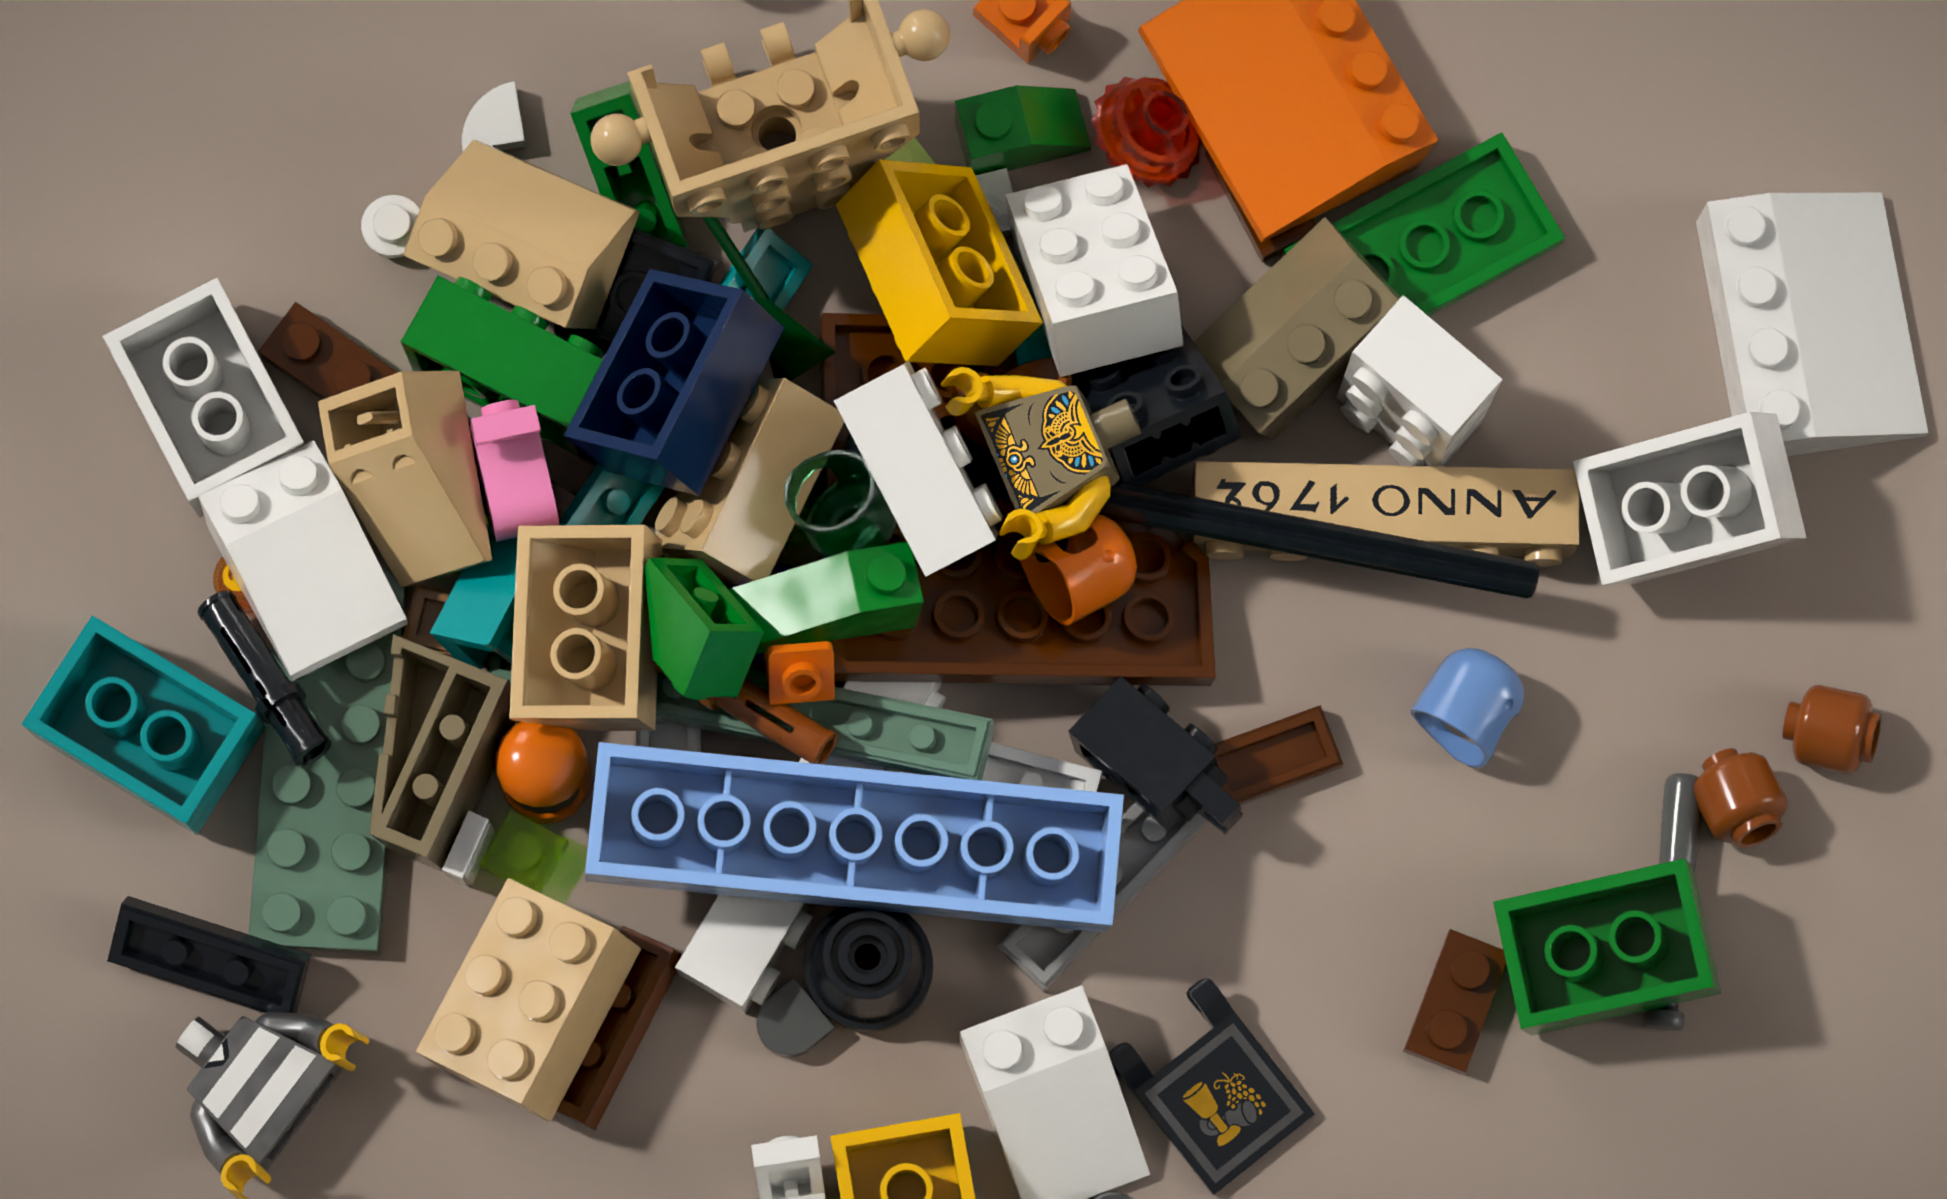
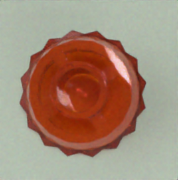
(1148, 129)

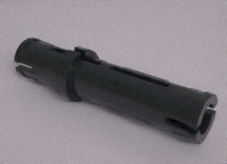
(276, 697)

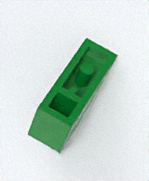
(635, 183)
(836, 597)

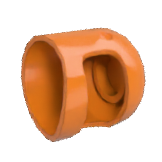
(1087, 575)
(542, 768)

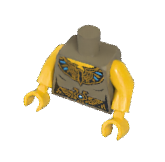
(1045, 450)

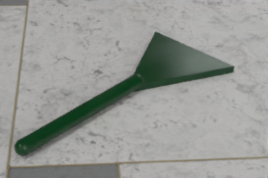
(797, 347)

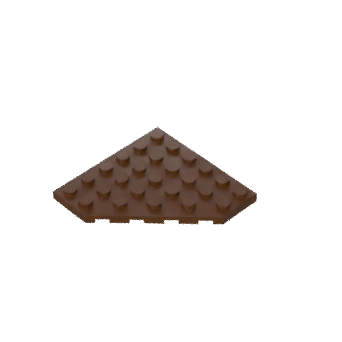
(981, 612)

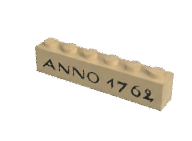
(1463, 507)

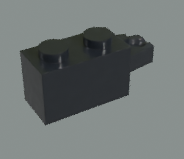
(1153, 758)

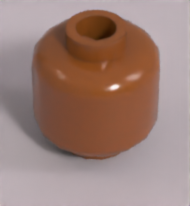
(1832, 729)
(1740, 798)

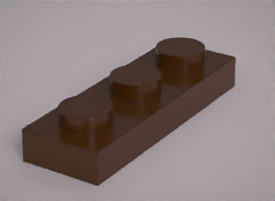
(620, 1031)

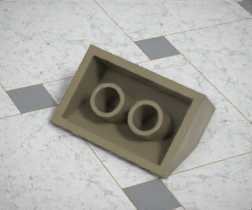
(1296, 329)

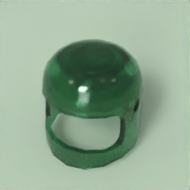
(847, 513)

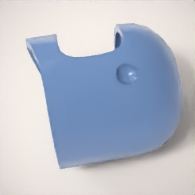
(1476, 697)

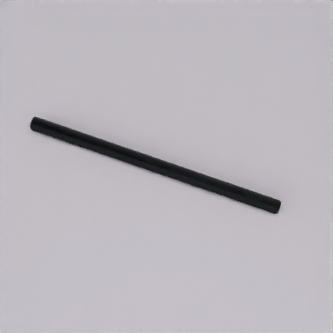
(1296, 535)

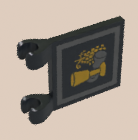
(1218, 1098)

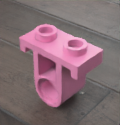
(512, 468)

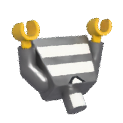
(260, 1086)

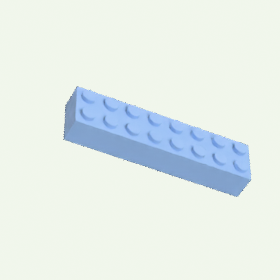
(854, 837)

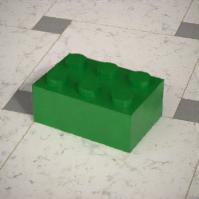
(502, 354)
(1607, 947)

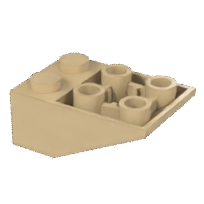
(410, 471)

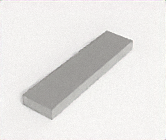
(1143, 852)

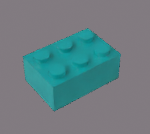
(144, 725)

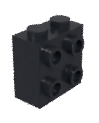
(1176, 404)

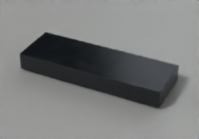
(208, 957)

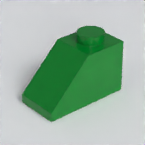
(1020, 127)
(698, 629)

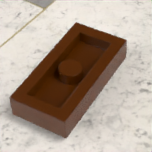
(1456, 1002)

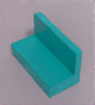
(479, 606)

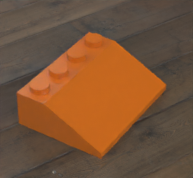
(1290, 102)

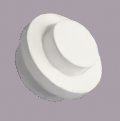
(388, 224)

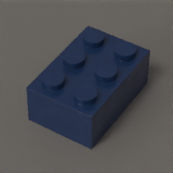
(674, 381)

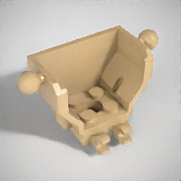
(839, 105)

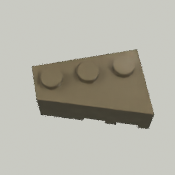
(435, 750)

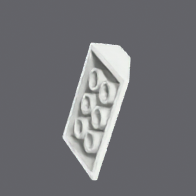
(1812, 317)

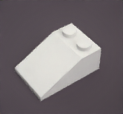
(302, 560)
(1054, 1099)

